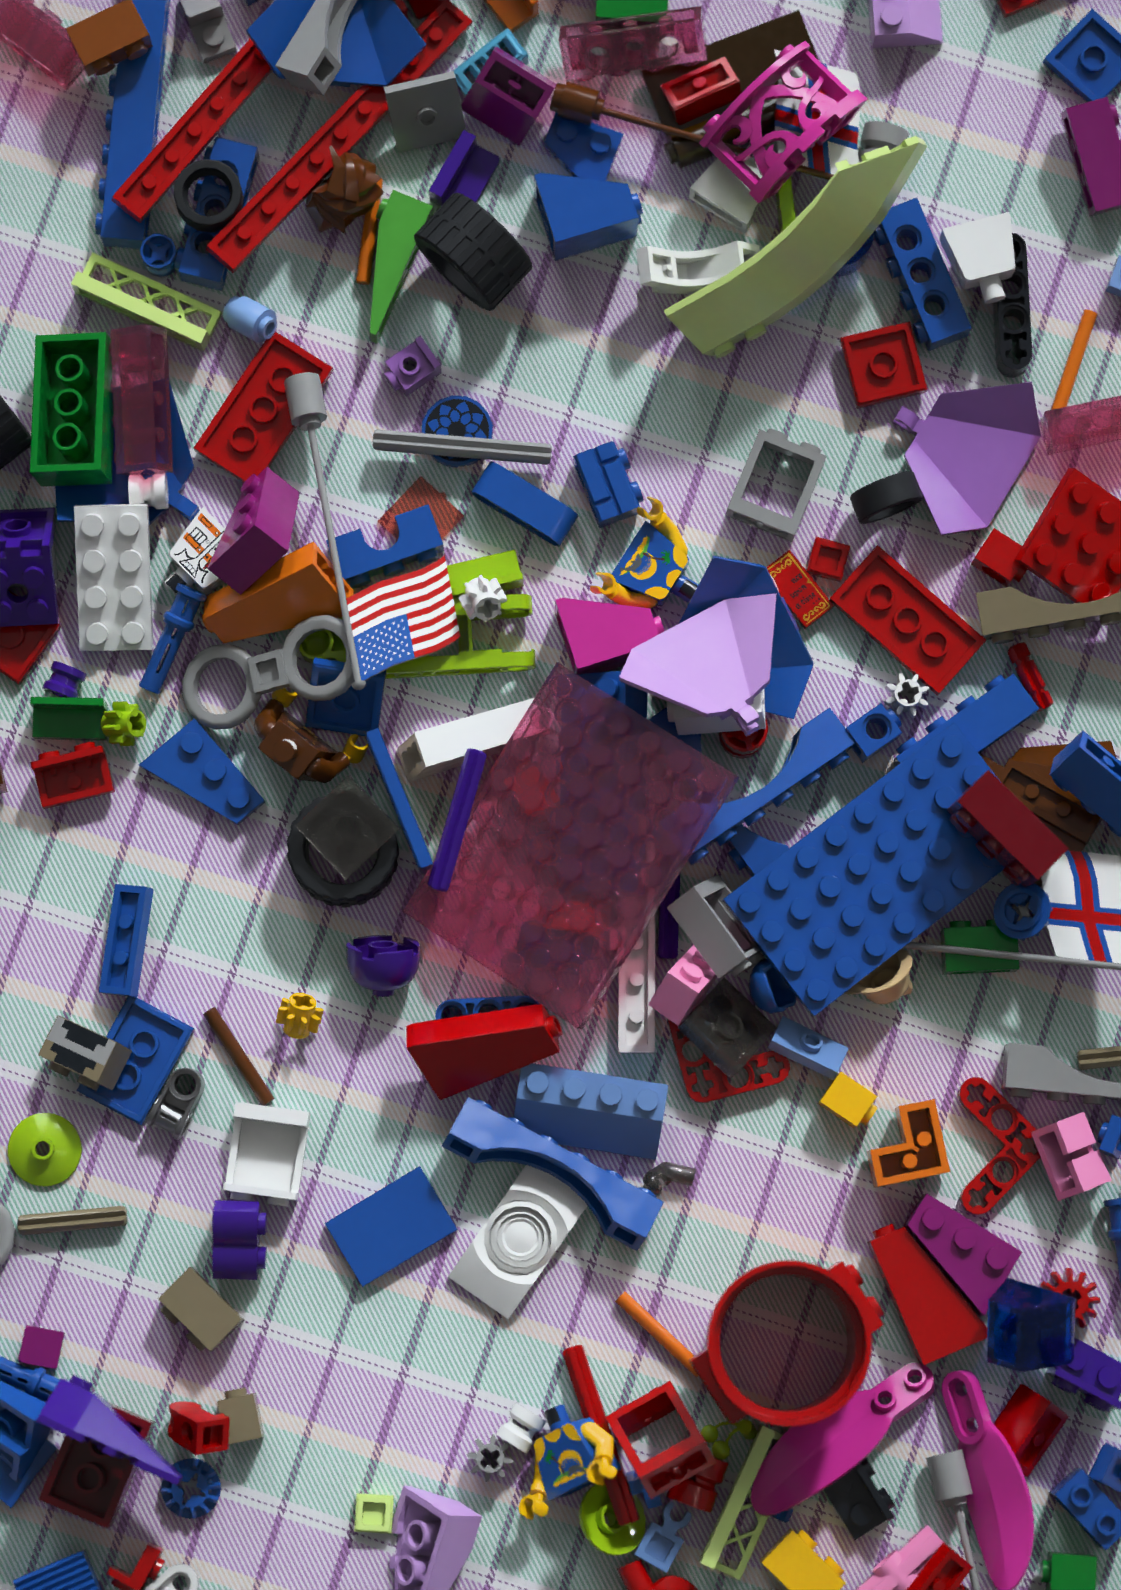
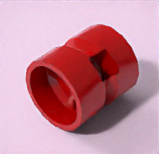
(743, 746)
(699, 1489)

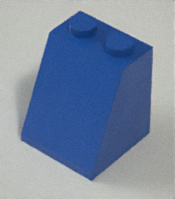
(585, 213)

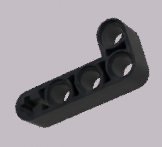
(1019, 307)

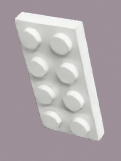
(113, 577)

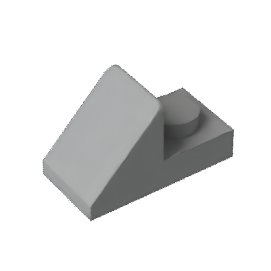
(209, 28)

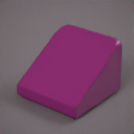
(41, 1347)

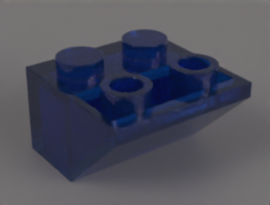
(1030, 1327)

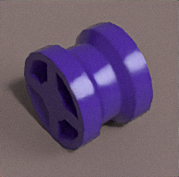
(64, 680)

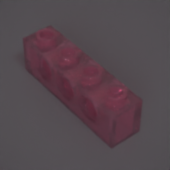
(646, 29)

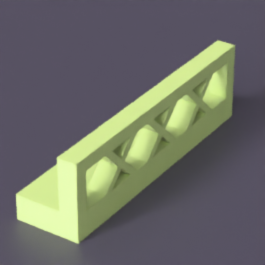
(139, 308)
(734, 1505)

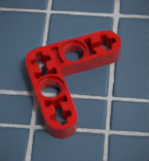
(721, 1086)
(1009, 1153)

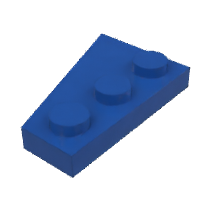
(204, 772)

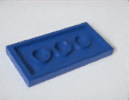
(399, 801)

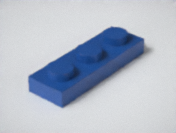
(126, 940)

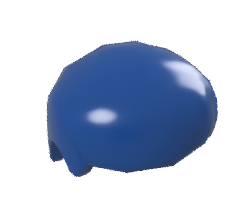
(769, 989)

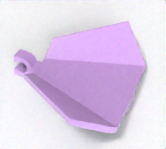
(710, 660)

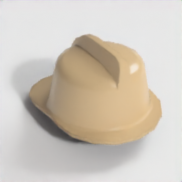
(887, 981)

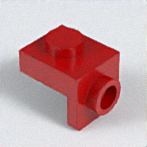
(147, 1567)

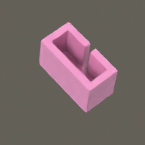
(683, 987)
(1070, 1156)

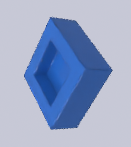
(1110, 1137)

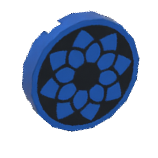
(457, 418)

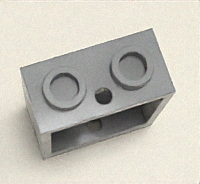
(765, 518)
(715, 929)

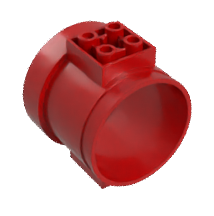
(860, 1317)

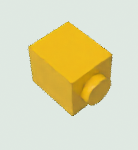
(849, 1101)

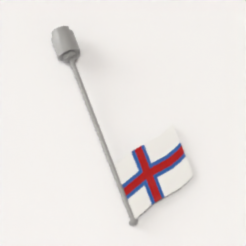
(1084, 917)

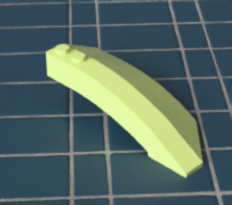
(800, 256)

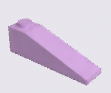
(431, 1540)

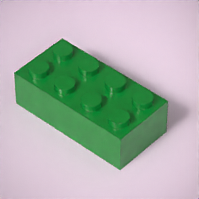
(72, 410)

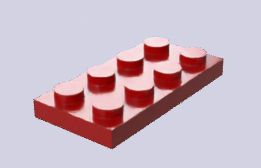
(256, 414)
(907, 620)

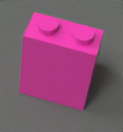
(601, 633)

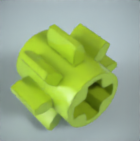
(123, 723)

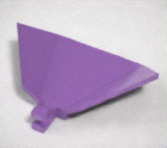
(971, 452)

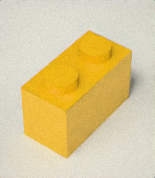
(799, 1566)

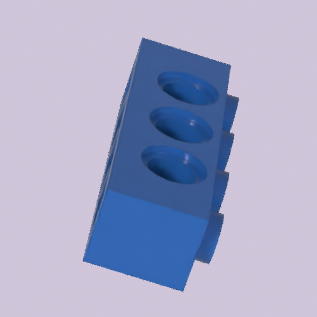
(205, 268)
(933, 330)

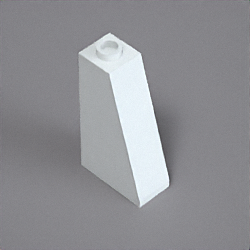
(446, 744)

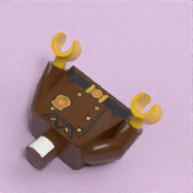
(297, 747)

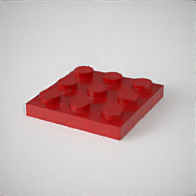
(1077, 541)

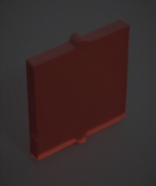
(418, 495)

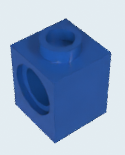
(865, 745)

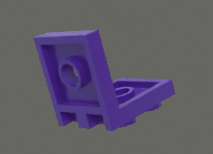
(27, 560)

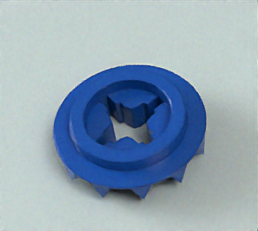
(1007, 917)
(207, 1482)

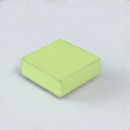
(374, 1513)

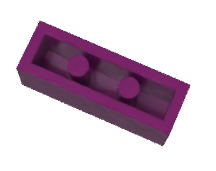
(1095, 153)

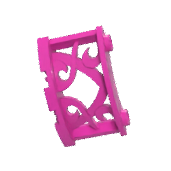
(835, 108)

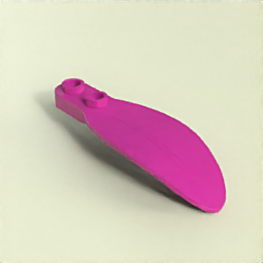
(824, 1451)
(1000, 1496)

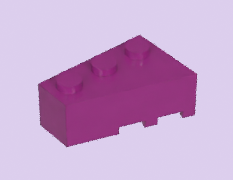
(256, 531)
(963, 1250)

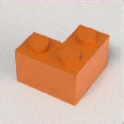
(921, 1149)

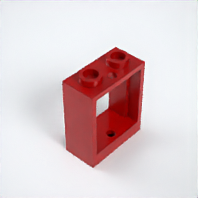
(689, 1455)

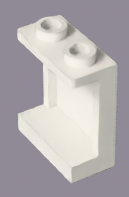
(267, 1153)

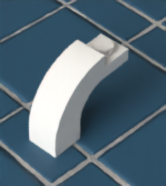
(690, 270)

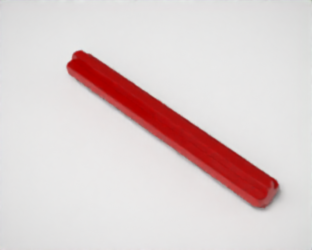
(592, 1407)

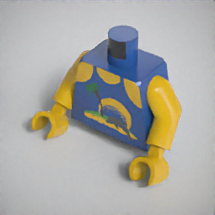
(650, 565)
(568, 1460)

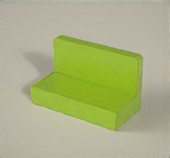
(501, 566)

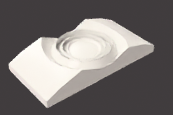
(518, 1240)

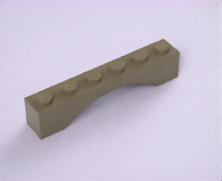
(1011, 613)

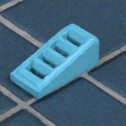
(504, 39)

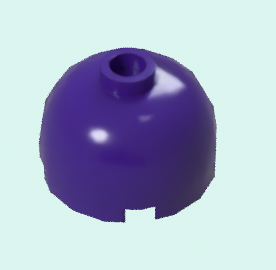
(383, 964)

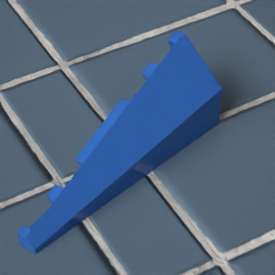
(19, 1431)

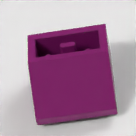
(507, 96)

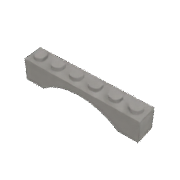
(315, 49)
(1039, 1070)

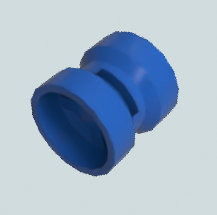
(155, 249)

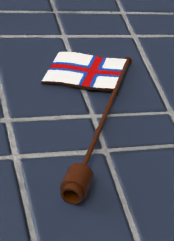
(584, 105)

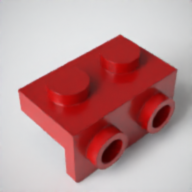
(72, 775)

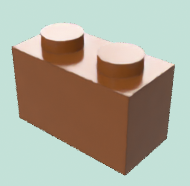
(109, 38)

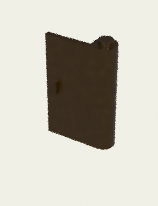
(749, 56)

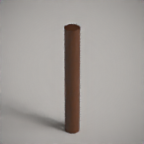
(238, 1056)

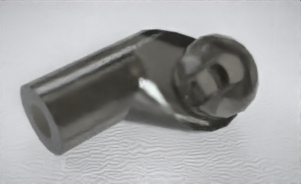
(665, 1174)

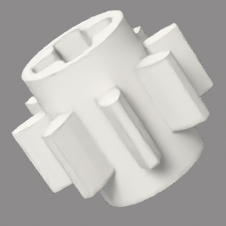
(483, 598)
(910, 686)

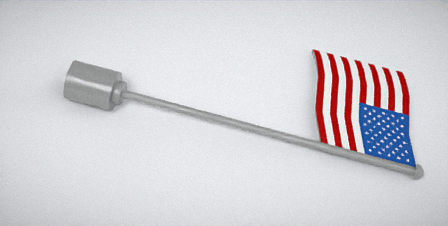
(395, 616)

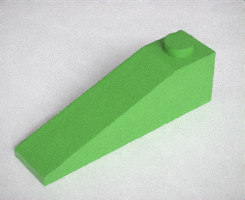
(395, 253)

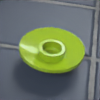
(63, 1154)
(610, 1538)

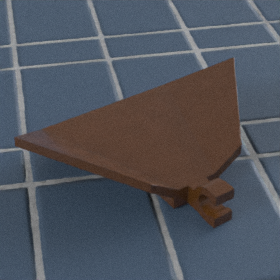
(1060, 811)

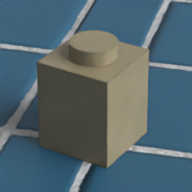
(243, 1414)

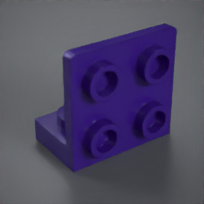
(1092, 1375)

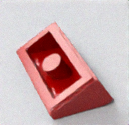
(701, 90)

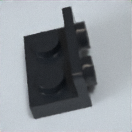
(859, 1501)

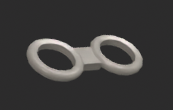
(265, 673)

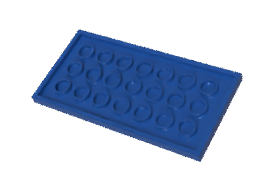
(868, 875)

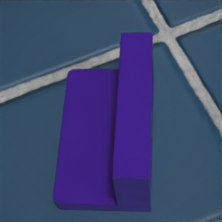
(464, 171)

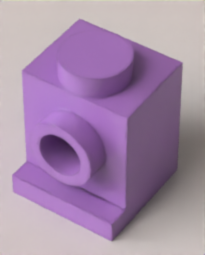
(409, 381)

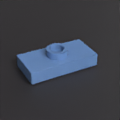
(808, 1048)

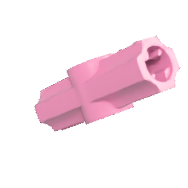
(903, 1565)

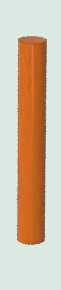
(368, 243)
(1074, 359)
(656, 1330)

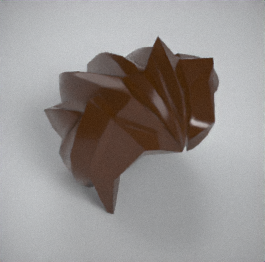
(345, 194)

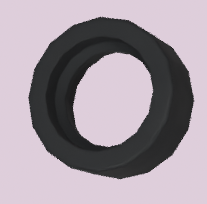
(201, 169)
(886, 497)

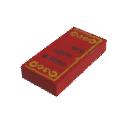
(799, 590)

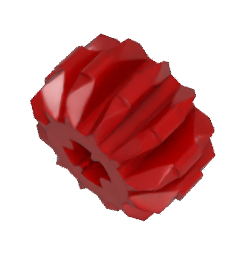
(1080, 1291)

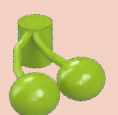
(720, 1448)

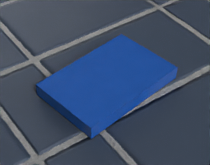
(155, 1046)
(391, 1226)

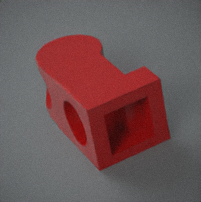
(198, 1429)

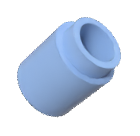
(250, 318)

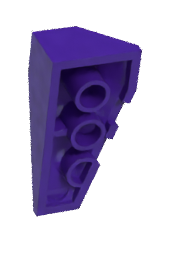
(88, 1417)

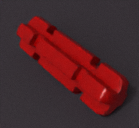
(1030, 675)

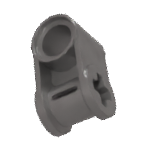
(176, 1104)

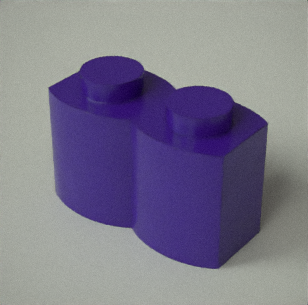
(237, 1240)

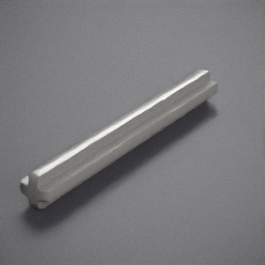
(462, 446)

